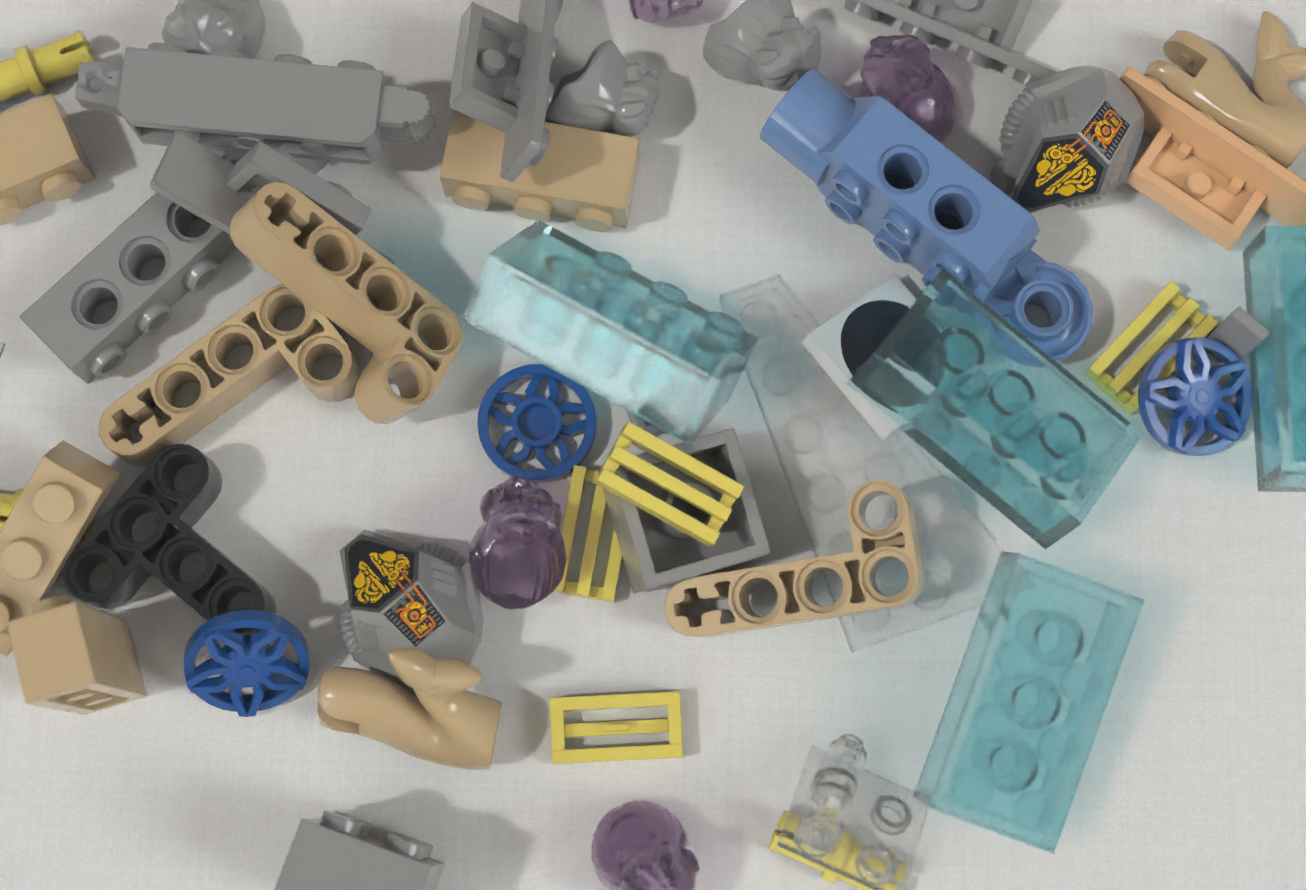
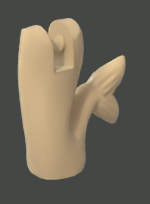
(1270, 116)
(439, 726)

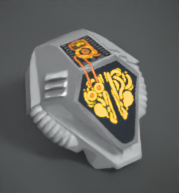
(1068, 139)
(407, 600)

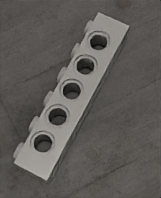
(112, 272)

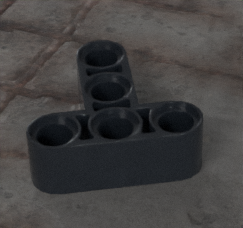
(168, 546)

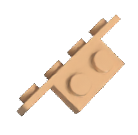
(1207, 170)

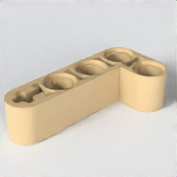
(265, 234)
(225, 387)
(795, 578)

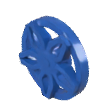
(1195, 396)
(536, 423)
(246, 662)

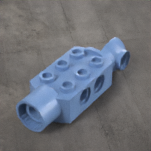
(926, 206)

